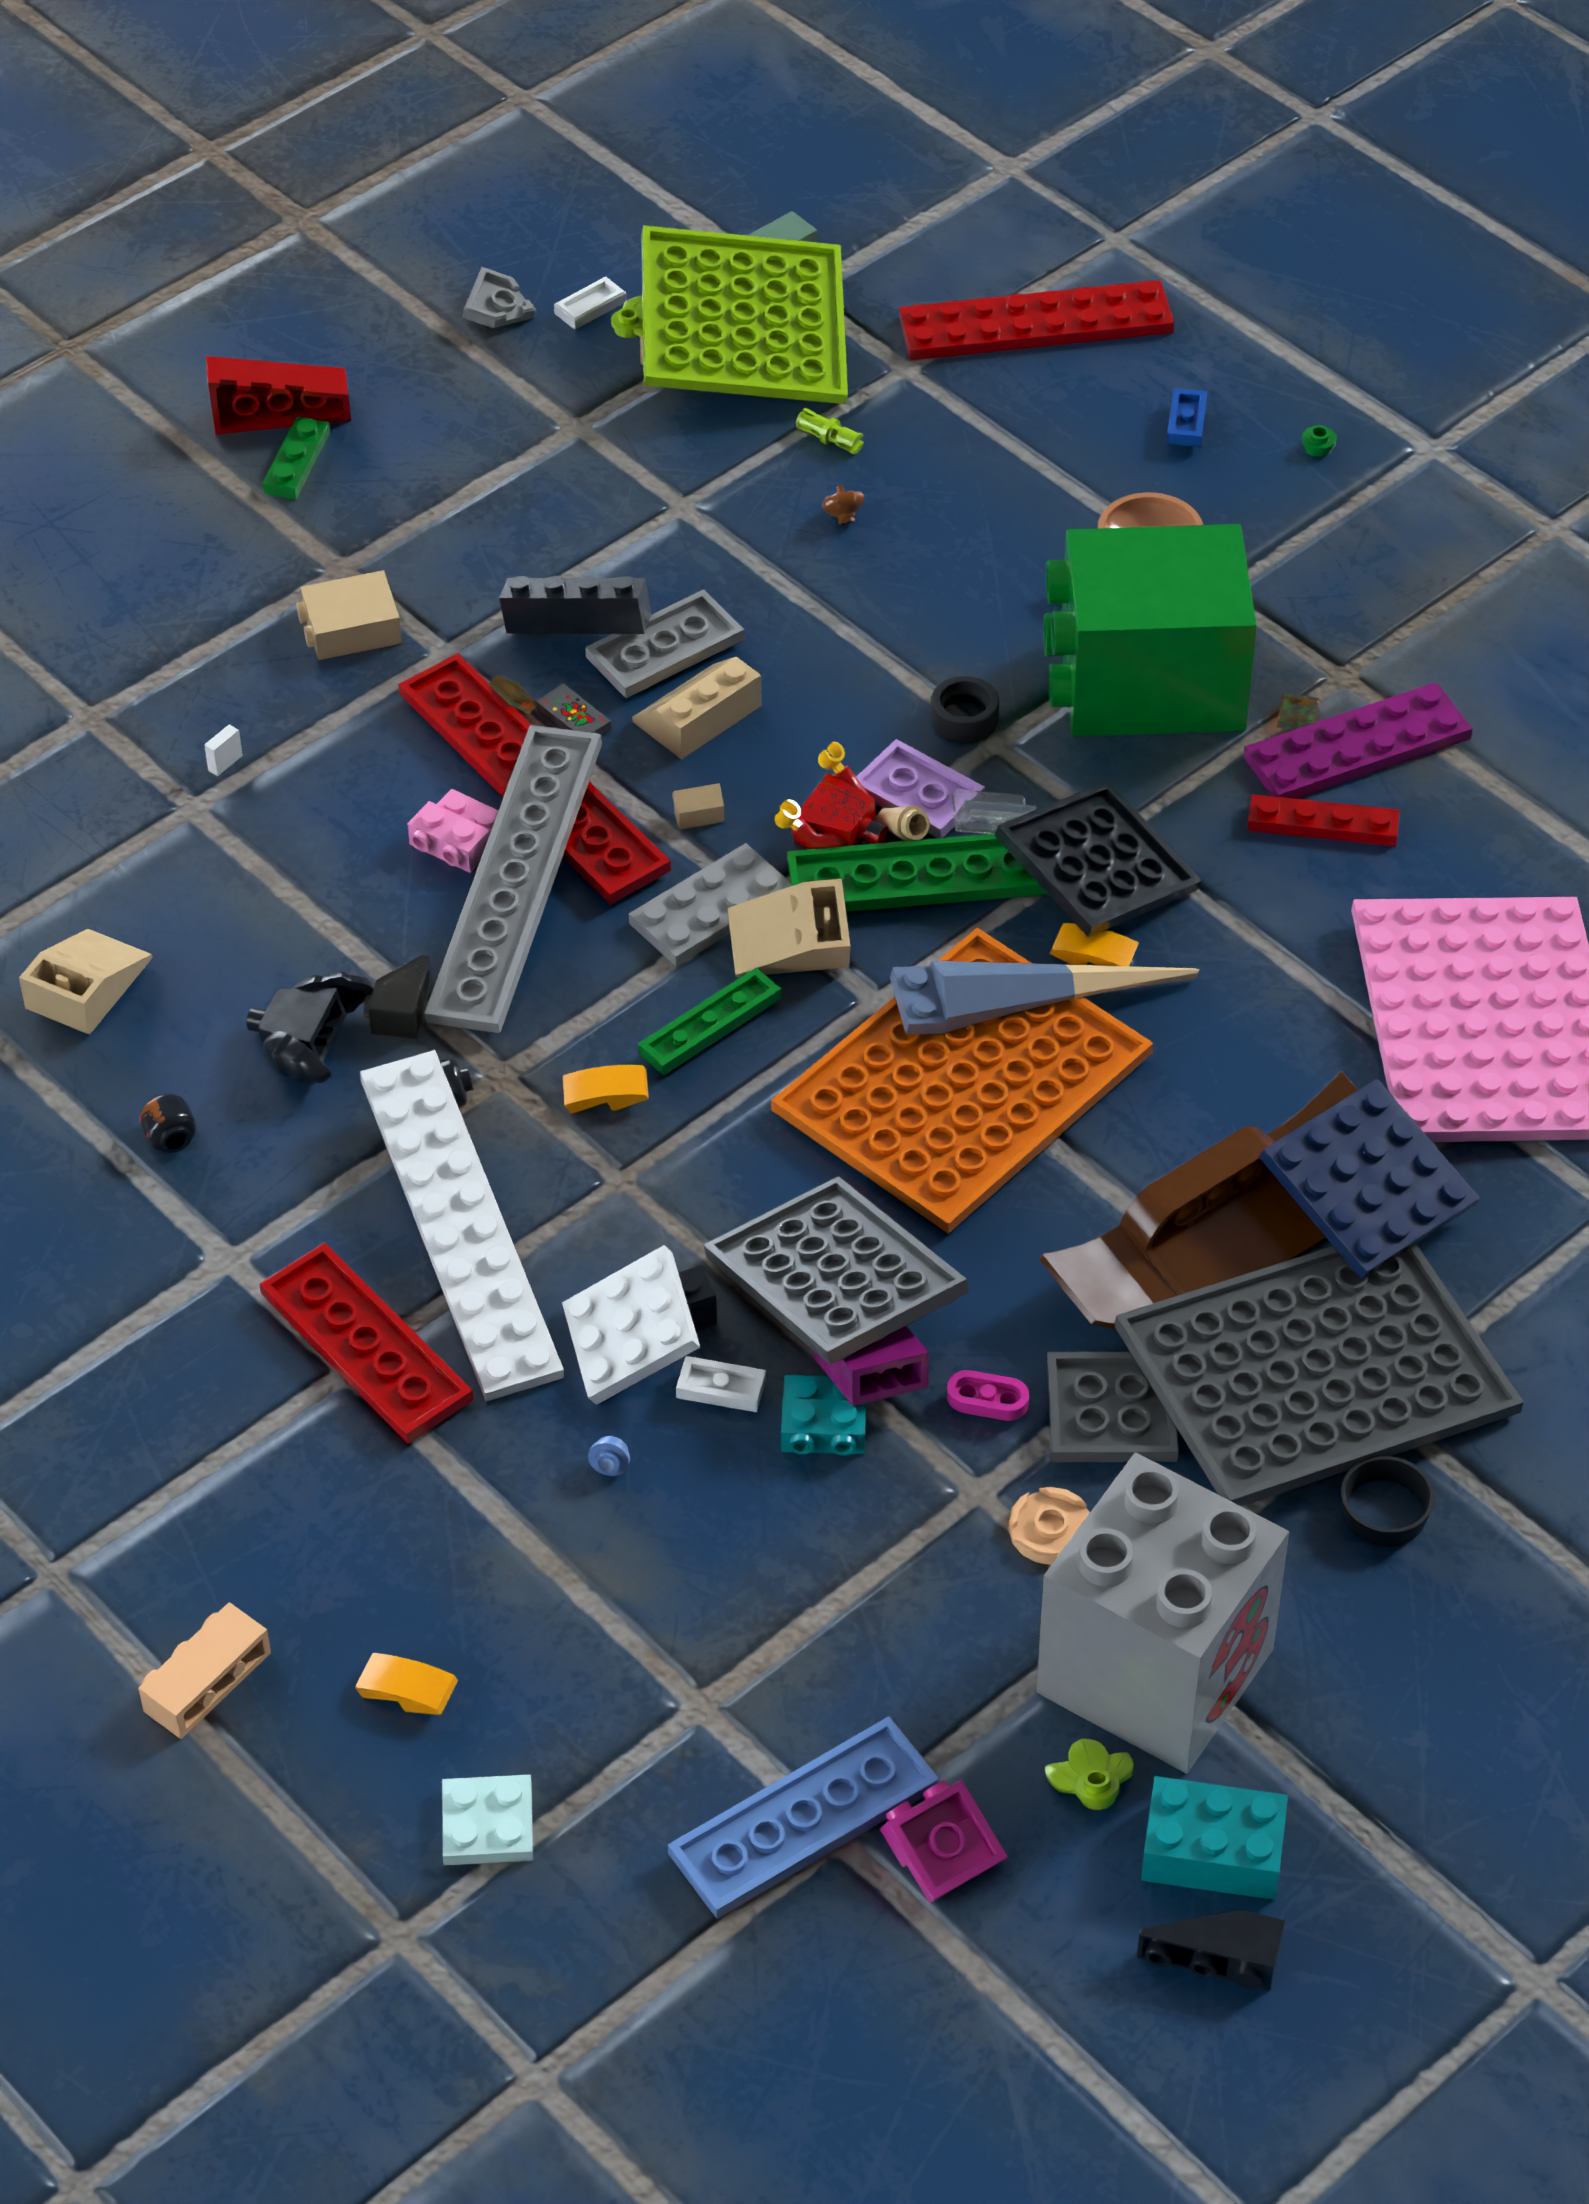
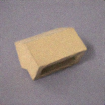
(698, 806)

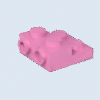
(453, 829)

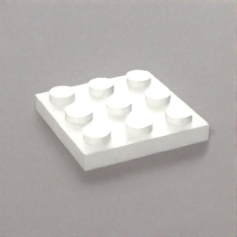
(630, 1325)

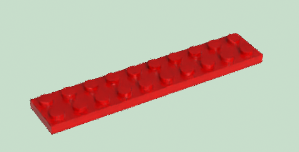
(490, 736)

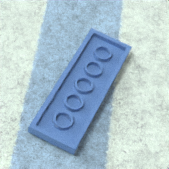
(801, 1817)

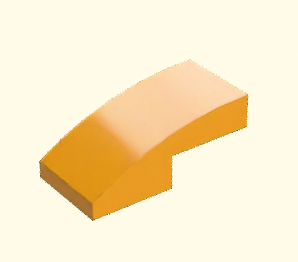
(1099, 949)
(614, 1085)
(410, 1682)

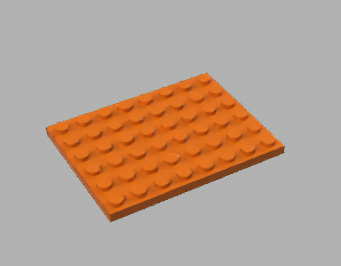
(961, 1108)

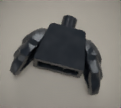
(305, 1021)

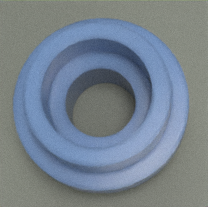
(609, 1456)

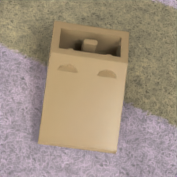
(791, 930)
(81, 978)

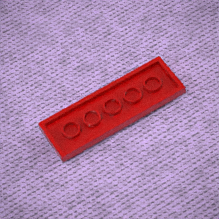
(366, 1342)

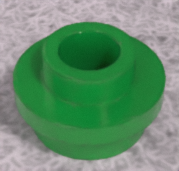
(1319, 440)

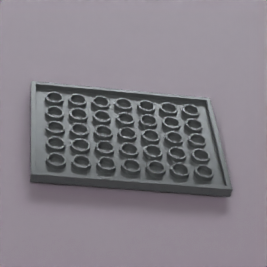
(1314, 1369)

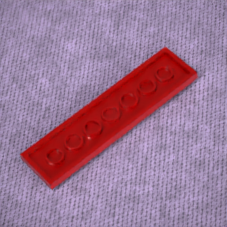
(1035, 320)

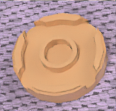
(1045, 1522)

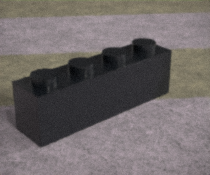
(575, 605)

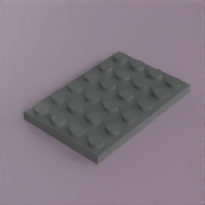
(836, 1269)

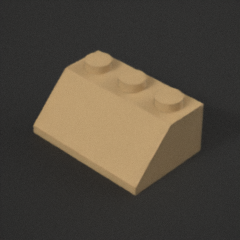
(702, 706)

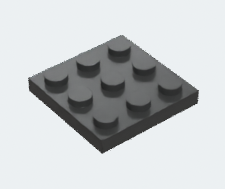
(1105, 1410)

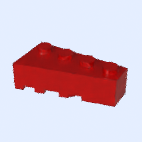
(272, 394)

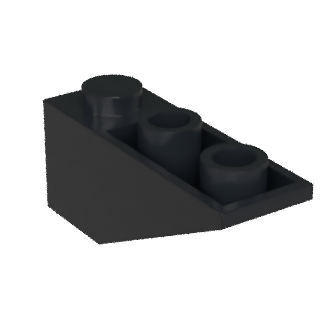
(1222, 1945)

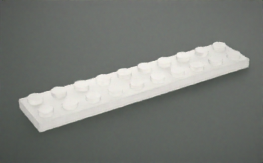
(461, 1226)

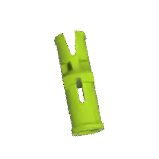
(829, 431)

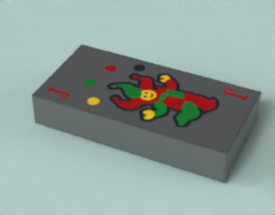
(572, 712)

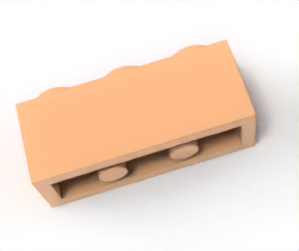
(204, 1670)

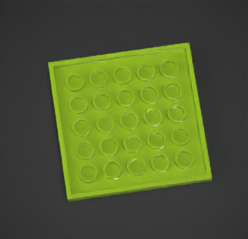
(743, 315)

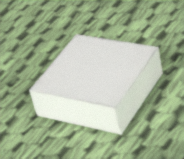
(223, 750)

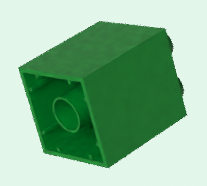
(1151, 630)

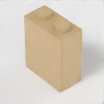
(349, 615)

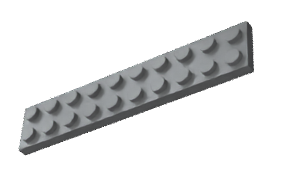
(513, 879)

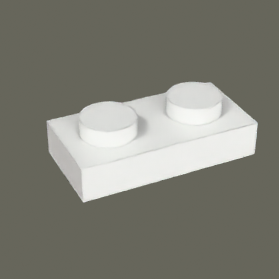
(721, 1384)

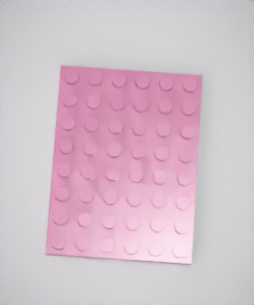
(1481, 1013)

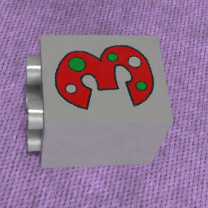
(1160, 1611)

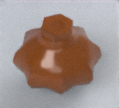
(843, 505)

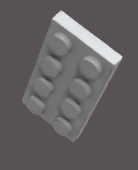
(671, 643)
(695, 910)

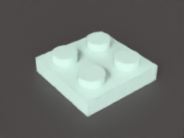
(487, 1820)

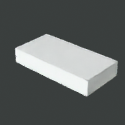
(590, 303)

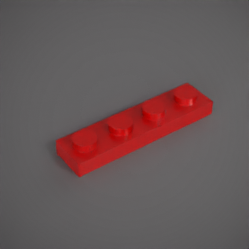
(1323, 820)

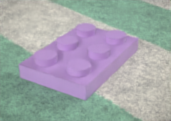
(910, 778)

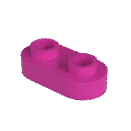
(988, 1395)

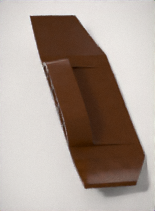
(1195, 1226)

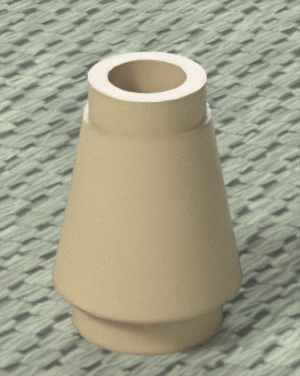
(905, 822)

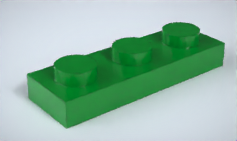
(296, 458)

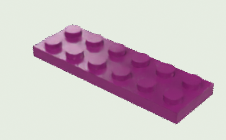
(1357, 742)

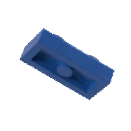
(1187, 417)

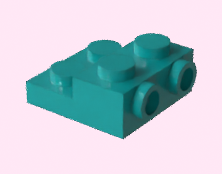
(820, 1418)

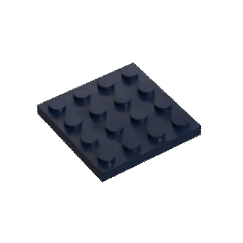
(1369, 1178)

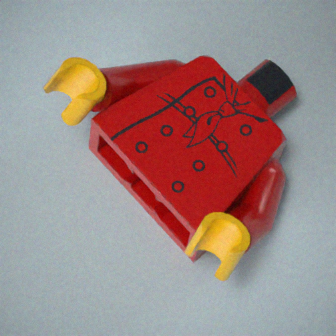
(835, 812)

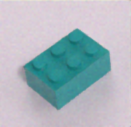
(1214, 1837)

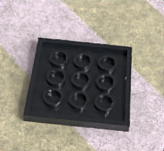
(1097, 858)

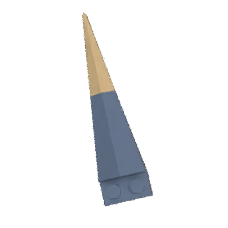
(966, 993)

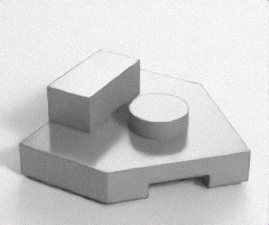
(497, 301)

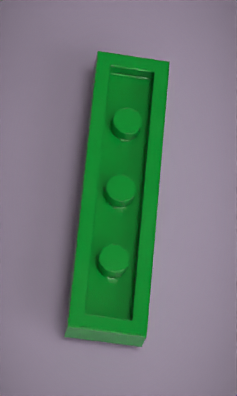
(709, 1021)

